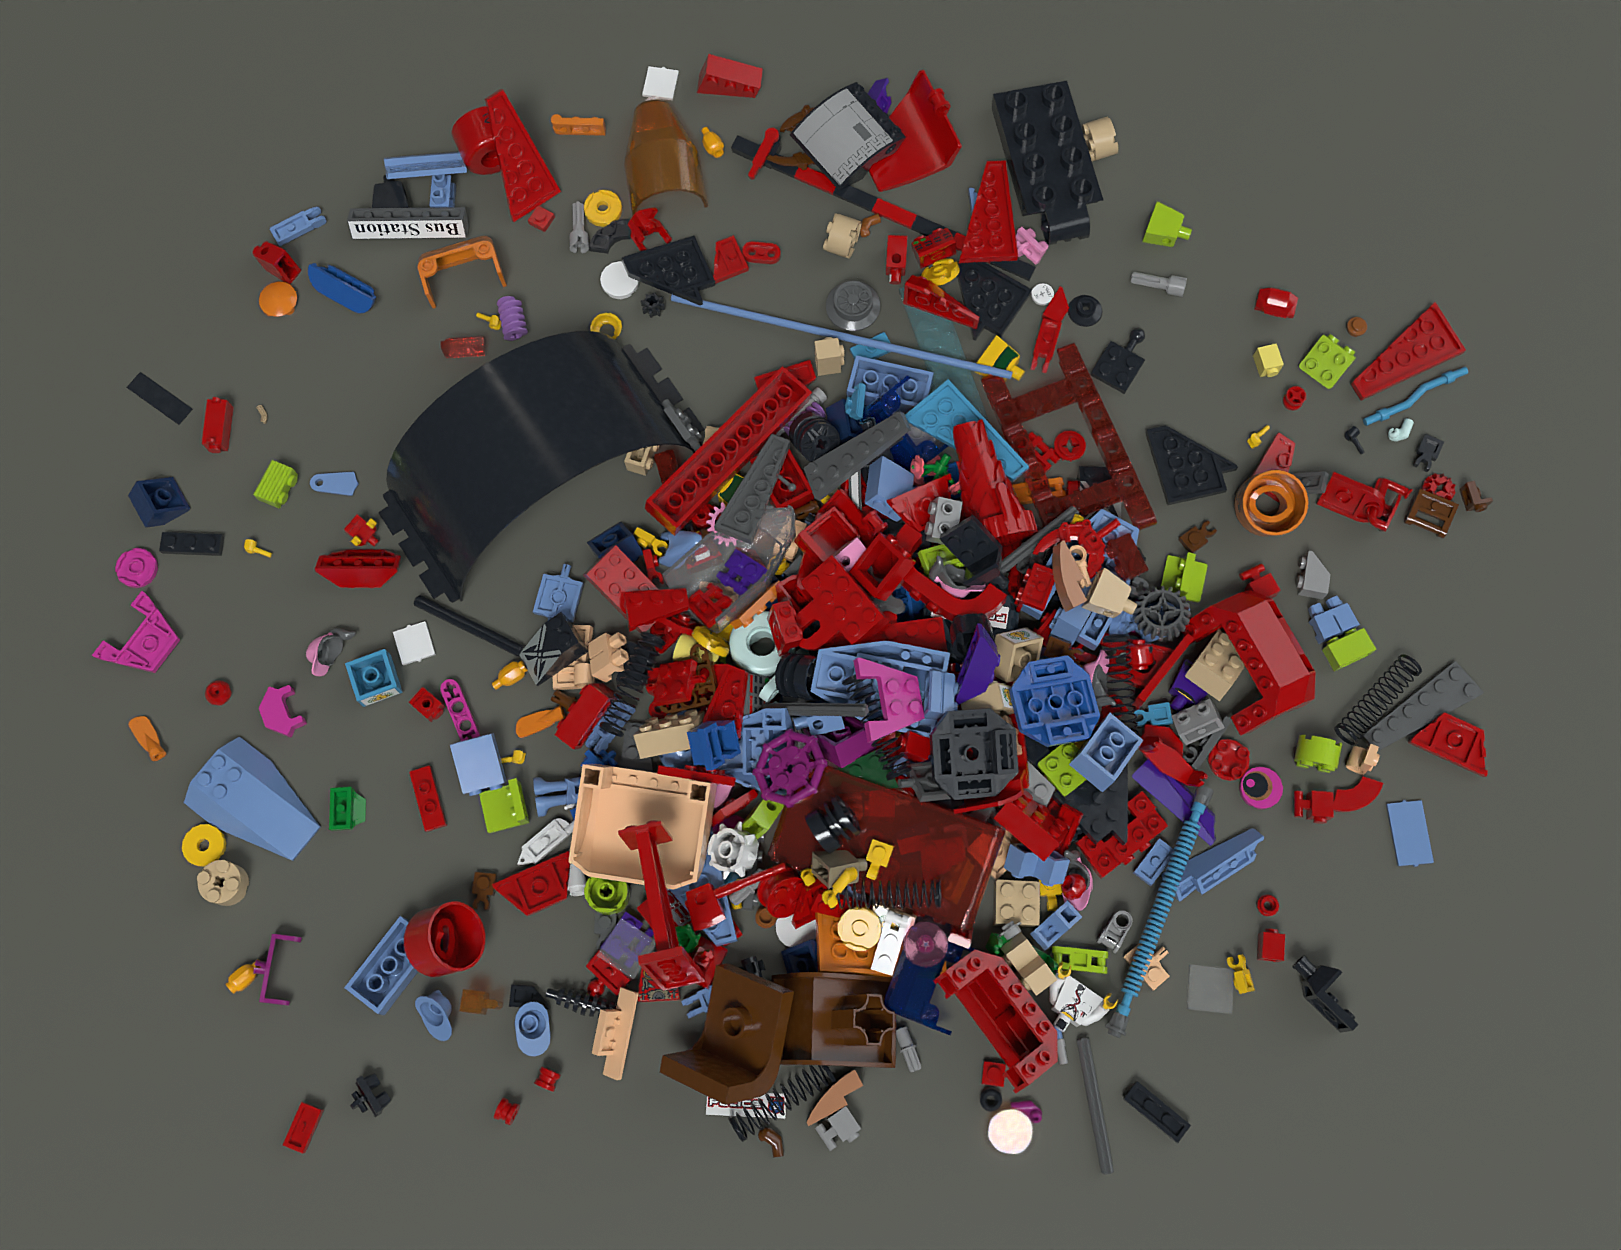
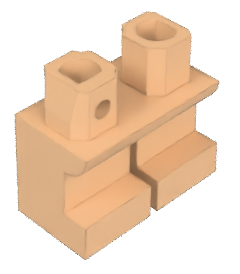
(607, 655)

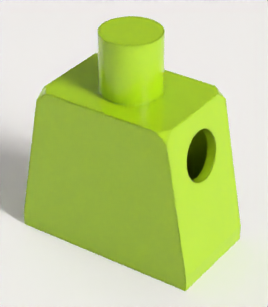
(1165, 226)
(761, 817)

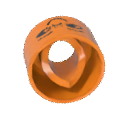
(1292, 501)

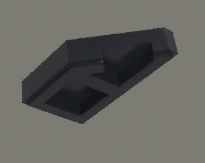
(524, 994)

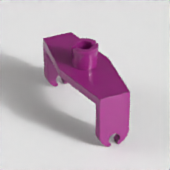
(266, 967)

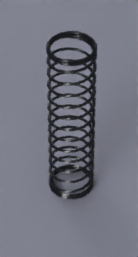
(648, 638)
(1121, 638)
(1410, 672)
(852, 679)
(937, 896)
(737, 1129)

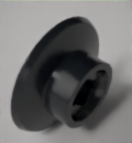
(1085, 317)

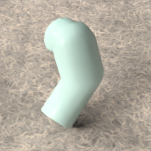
(1401, 433)

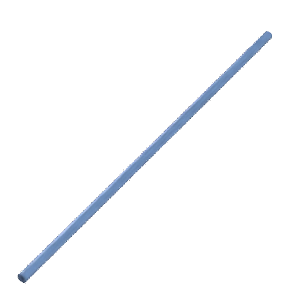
(849, 338)

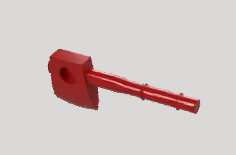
(704, 901)

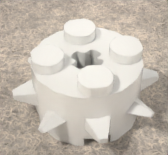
(733, 850)

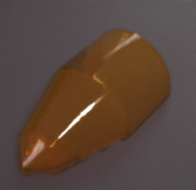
(660, 155)

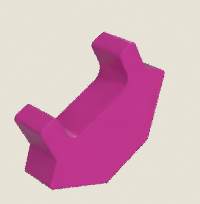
(276, 713)

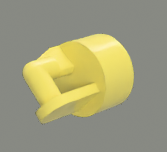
(682, 649)

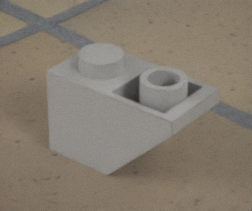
(1314, 577)

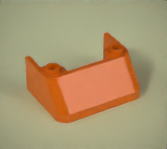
(453, 255)

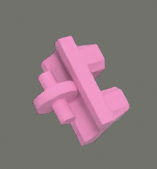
(1029, 246)

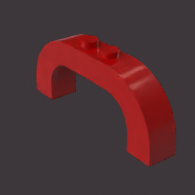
(935, 597)

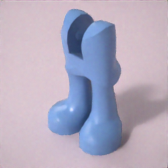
(545, 802)

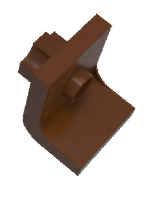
(838, 1020)
(740, 1039)

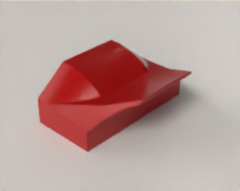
(1276, 302)

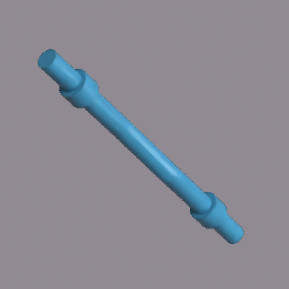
(1384, 414)

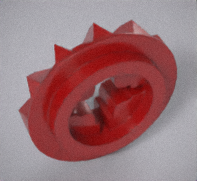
(1075, 440)
(1431, 483)

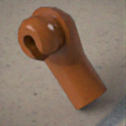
(867, 222)

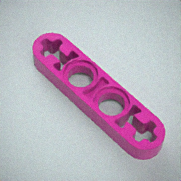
(464, 715)

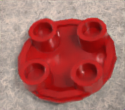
(1229, 759)

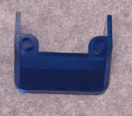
(905, 451)
(914, 986)

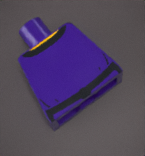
(1185, 690)

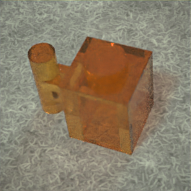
(477, 1002)

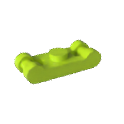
(1081, 959)

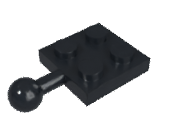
(1118, 364)

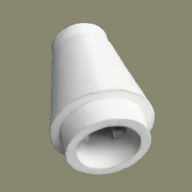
(576, 881)

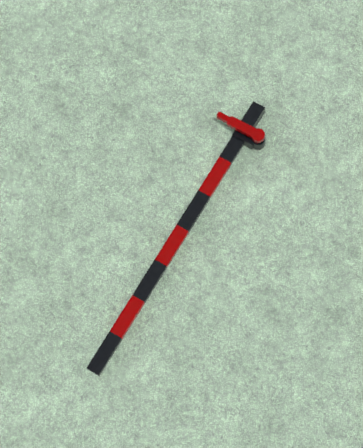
(772, 146)

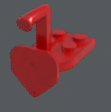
(1362, 501)

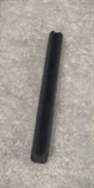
(468, 625)

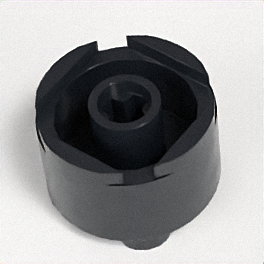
(963, 629)

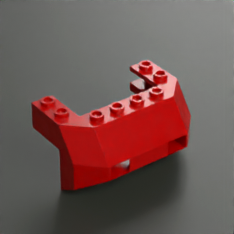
(1267, 652)
(1004, 1015)

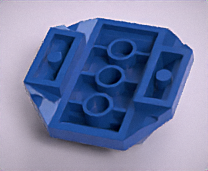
(1068, 688)

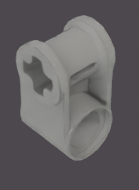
(1115, 932)

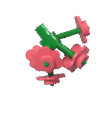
(936, 467)

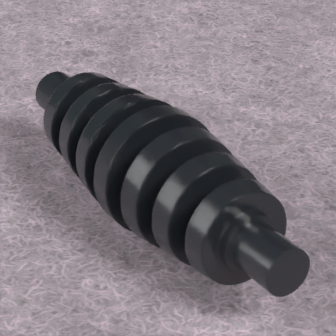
(577, 1001)

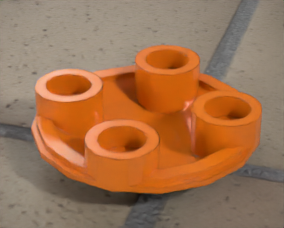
(278, 299)

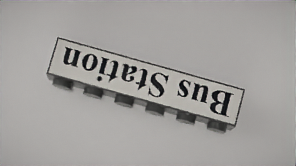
(408, 223)

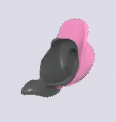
(952, 579)
(326, 649)
(1097, 672)
(1076, 866)

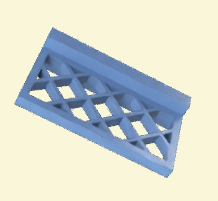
(424, 165)

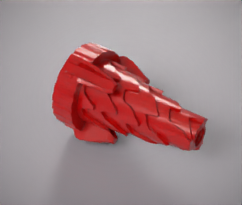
(986, 488)

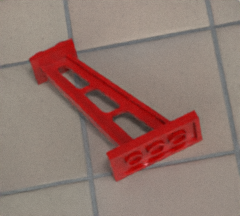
(1147, 682)
(671, 964)

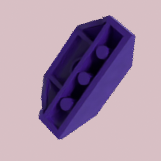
(978, 666)

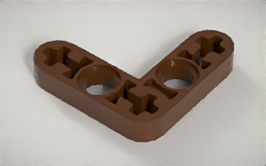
(710, 684)

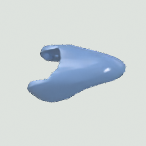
(678, 546)

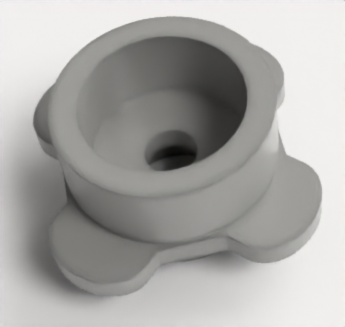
(1010, 930)

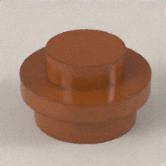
(1356, 326)
(764, 918)

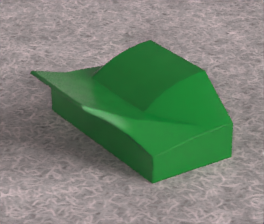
(346, 809)

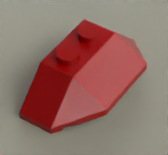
(358, 567)

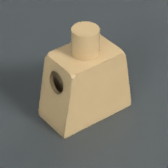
(1109, 595)

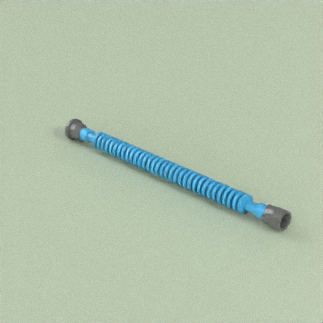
(1119, 1019)

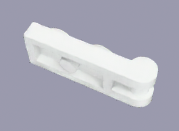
(890, 943)

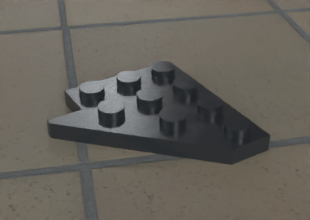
(673, 268)
(991, 296)
(1101, 811)

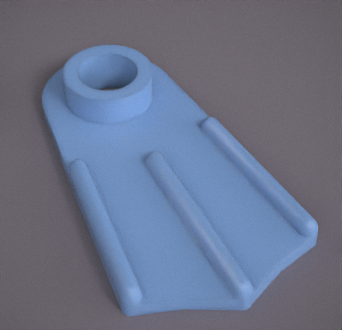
(335, 483)

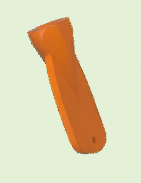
(538, 721)
(147, 737)

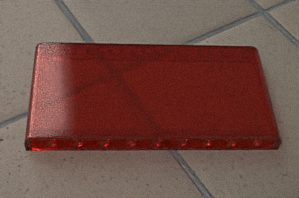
(926, 842)

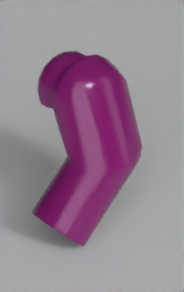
(1028, 1109)

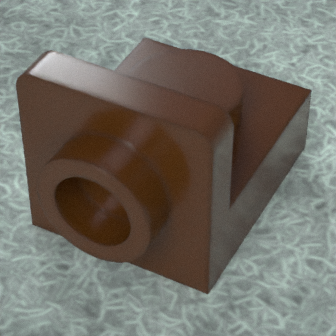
(1471, 497)

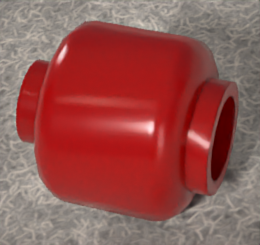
(1140, 653)

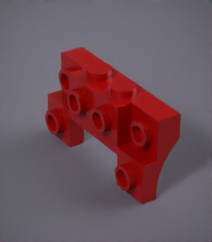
(1108, 855)

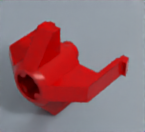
(644, 224)

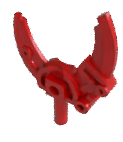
(1086, 537)

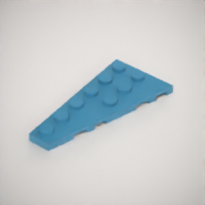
(948, 408)

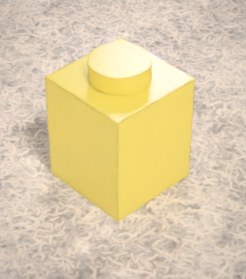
(1268, 360)

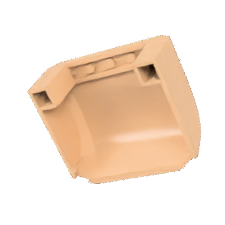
(625, 797)

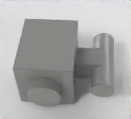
(842, 1125)

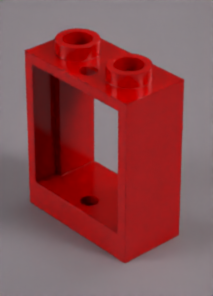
(812, 549)
(895, 575)

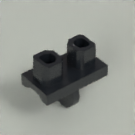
(365, 1086)

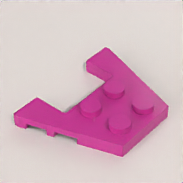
(148, 644)
(898, 698)

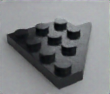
(1186, 467)

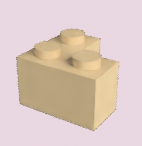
(1029, 966)

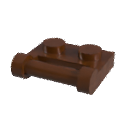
(1434, 507)

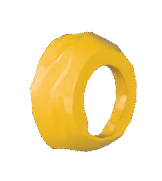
(606, 318)

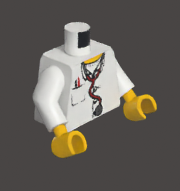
(1075, 1002)

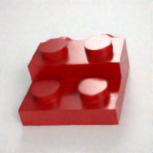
(784, 627)

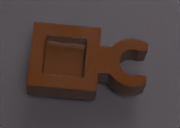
(1195, 538)
(1059, 647)
(483, 888)

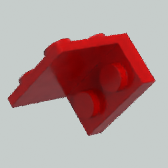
(1038, 586)

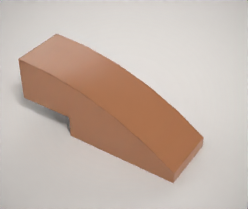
(1066, 577)
(834, 1097)

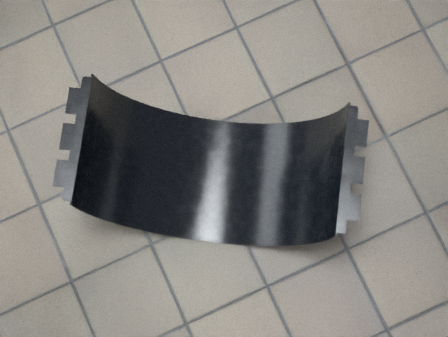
(515, 437)

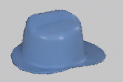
(435, 1014)
(532, 1029)

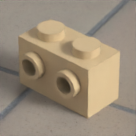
(828, 356)
(641, 460)

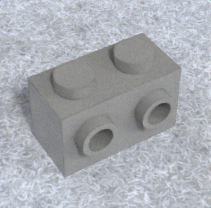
(943, 516)
(1197, 721)

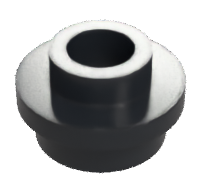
(998, 1100)

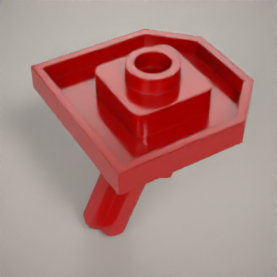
(676, 625)
(707, 956)

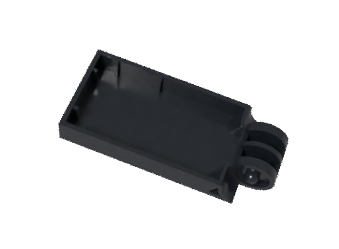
(1048, 158)

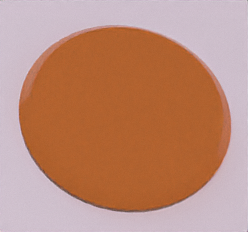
(1010, 1131)

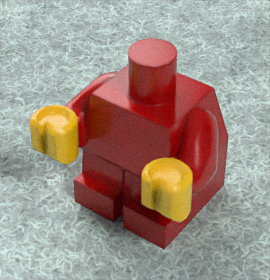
(362, 531)

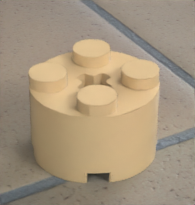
(1100, 138)
(842, 235)
(212, 878)

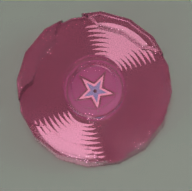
(925, 944)

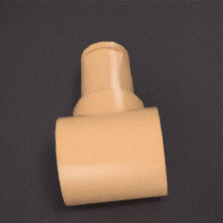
(1082, 564)

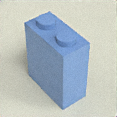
(884, 482)
(478, 764)

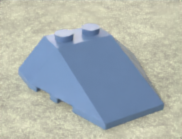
(756, 730)

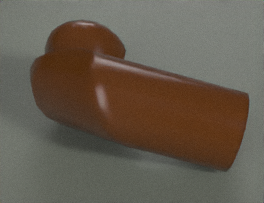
(772, 1138)

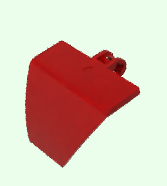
(929, 138)
(832, 540)

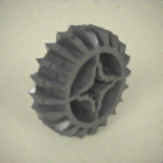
(1181, 613)

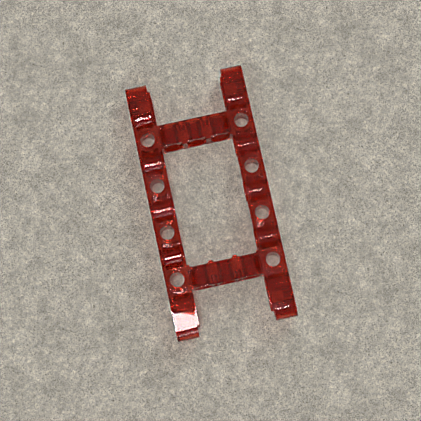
(1102, 430)

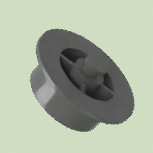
(853, 306)

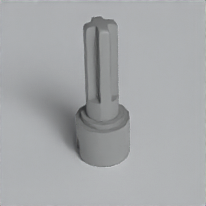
(578, 236)
(1173, 285)

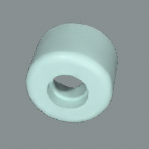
(740, 644)

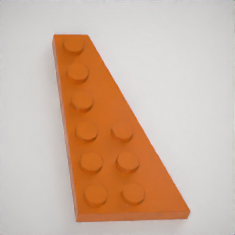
(837, 958)

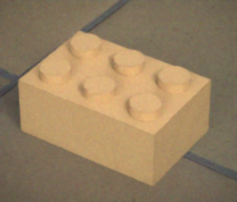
(1216, 666)
(666, 734)

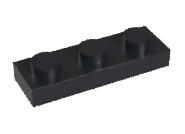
(191, 543)
(1156, 1112)

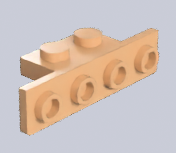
(614, 1033)

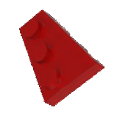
(650, 605)

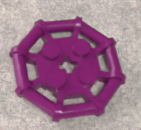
(778, 768)

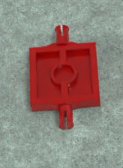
(675, 682)

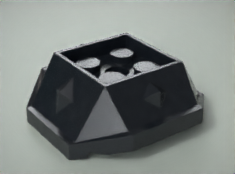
(993, 756)

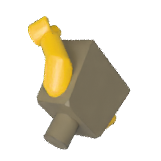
(834, 871)

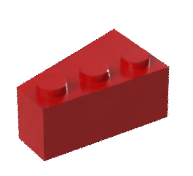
(729, 78)
(585, 714)

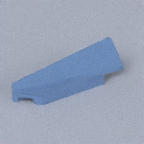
(1218, 864)

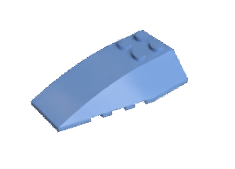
(251, 800)

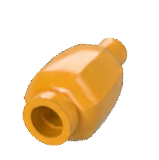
(712, 143)
(510, 674)
(241, 977)

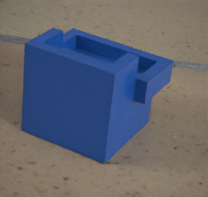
(713, 743)

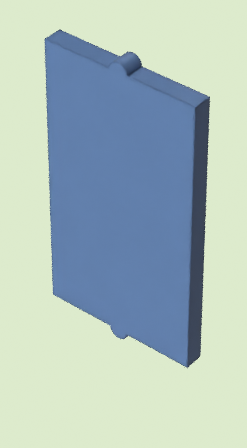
(1409, 833)

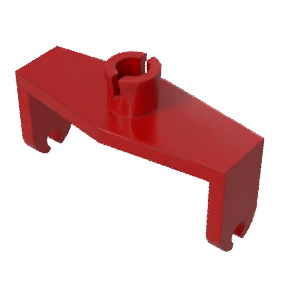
(1171, 762)

